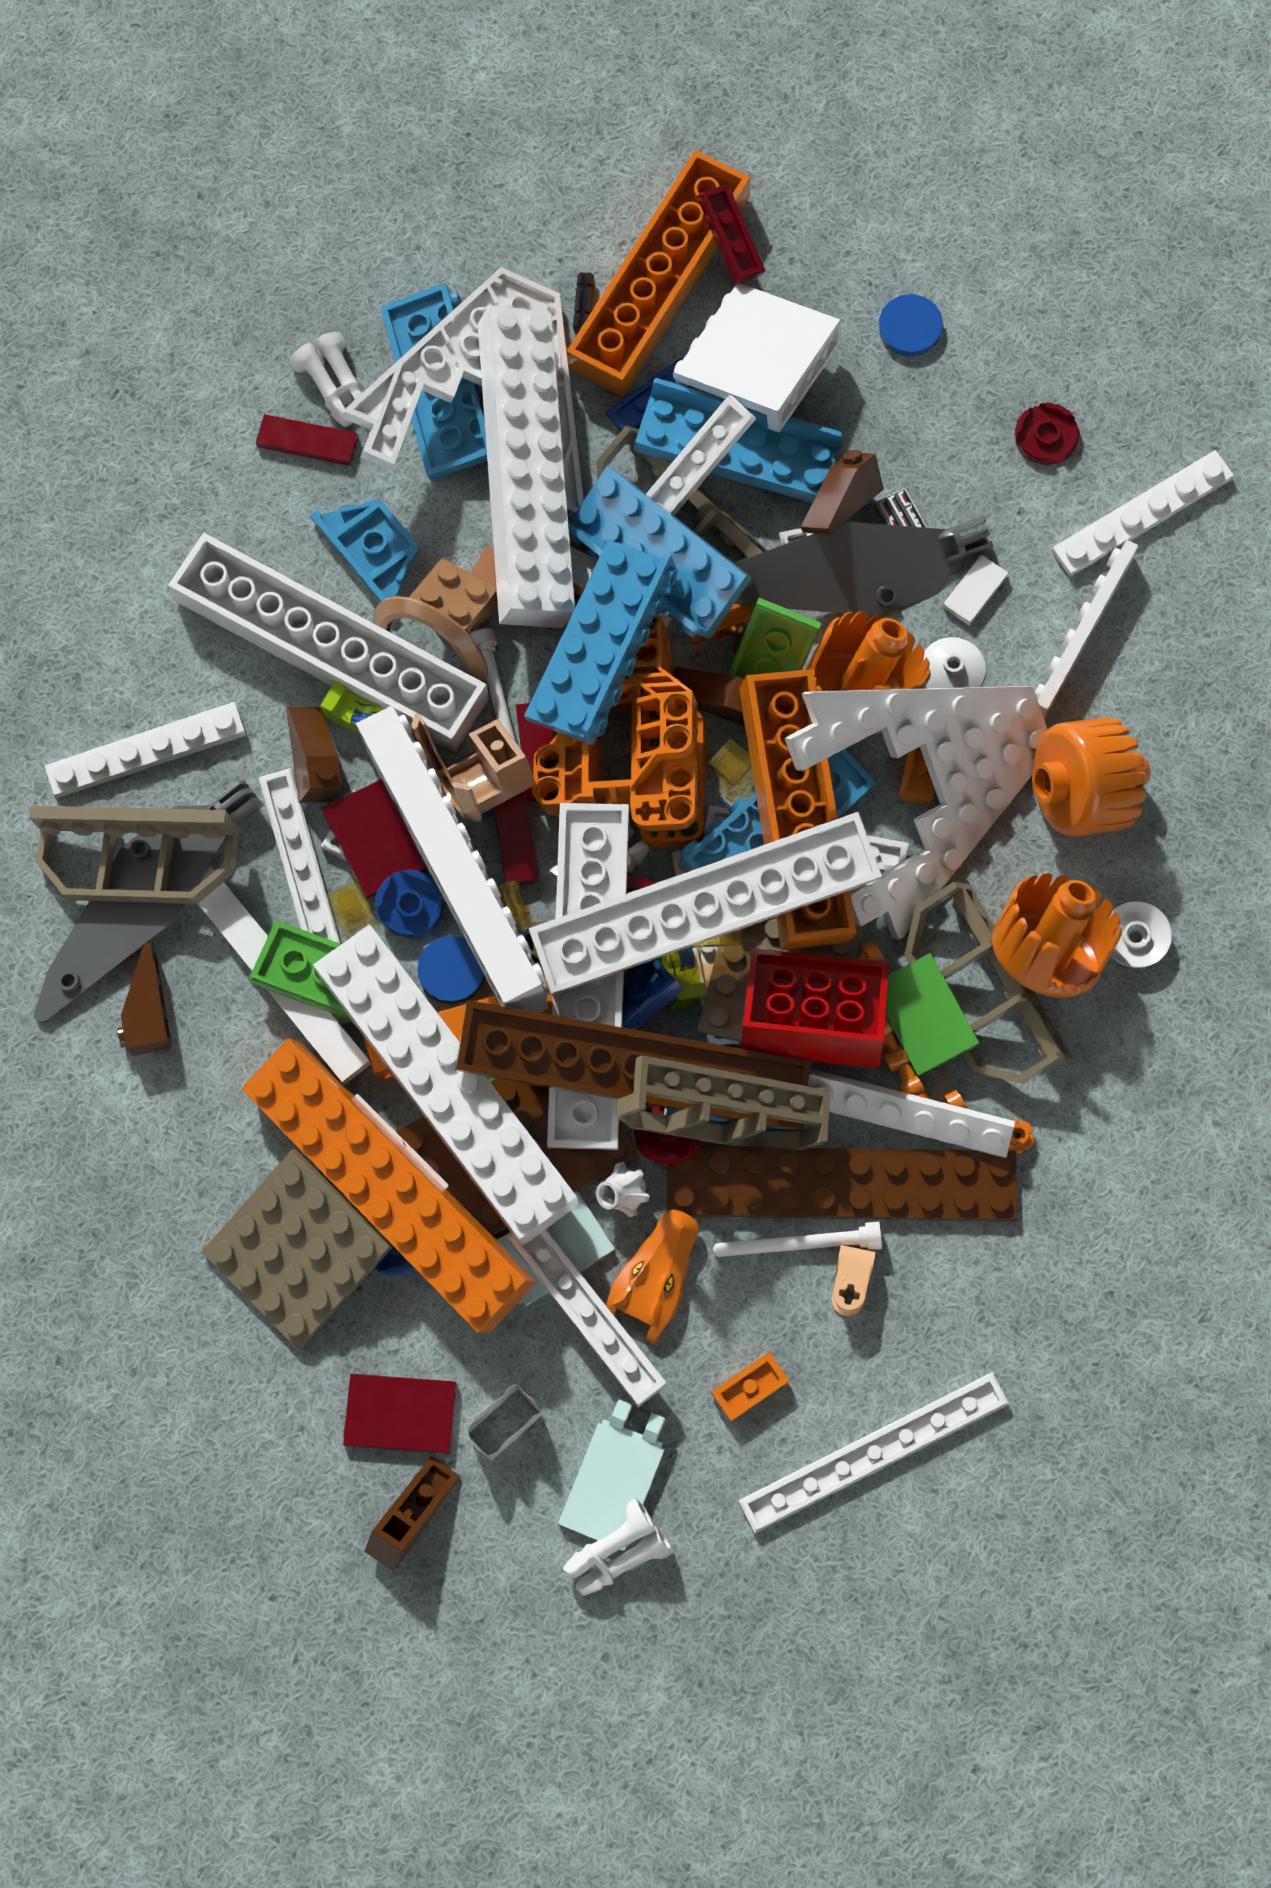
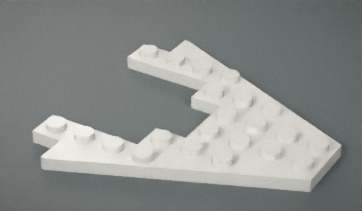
(453, 353)
(977, 755)

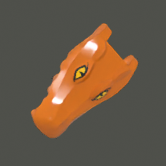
(654, 1278)

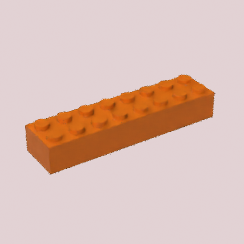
(653, 279)
(790, 797)

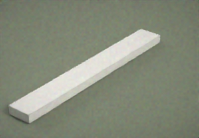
(298, 857)
(314, 1023)
(873, 1453)

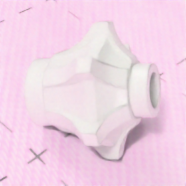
(622, 1190)

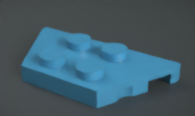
(371, 544)

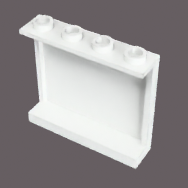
(760, 353)

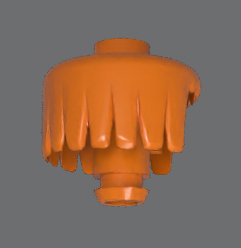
(868, 656)
(1088, 777)
(1055, 935)

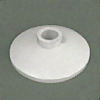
(971, 662)
(1152, 927)

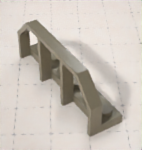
(709, 509)
(146, 823)
(1033, 1016)
(729, 1092)

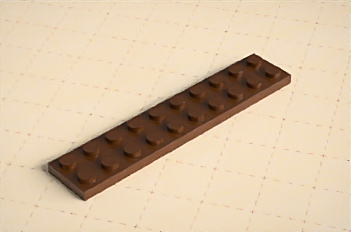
(599, 1056)
(845, 1184)

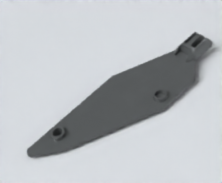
(859, 567)
(116, 930)

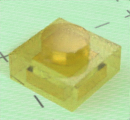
(731, 762)
(349, 903)

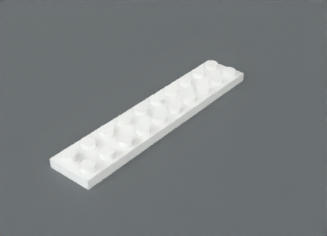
(589, 873)
(705, 903)

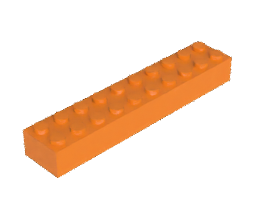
(389, 1186)

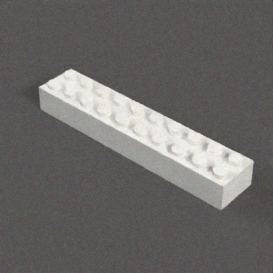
(525, 467)
(327, 640)
(453, 862)
(457, 1105)

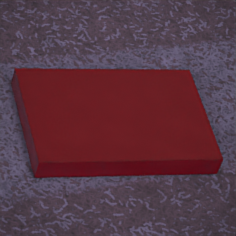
(372, 836)
(399, 1413)

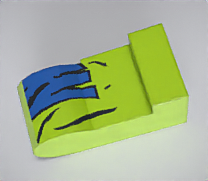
(346, 707)
(683, 969)

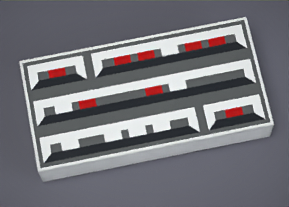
(899, 510)

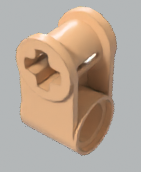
(852, 1275)

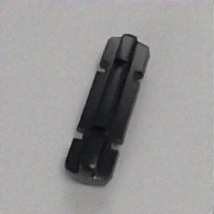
(583, 299)

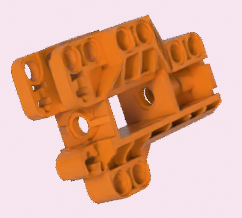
(658, 789)

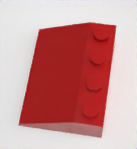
(815, 1007)

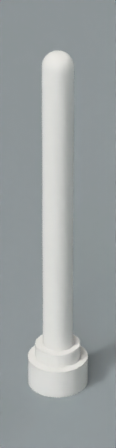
(487, 641)
(866, 1236)

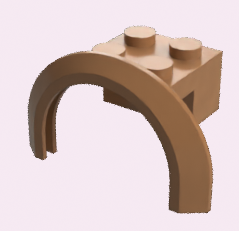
(450, 604)
(483, 779)

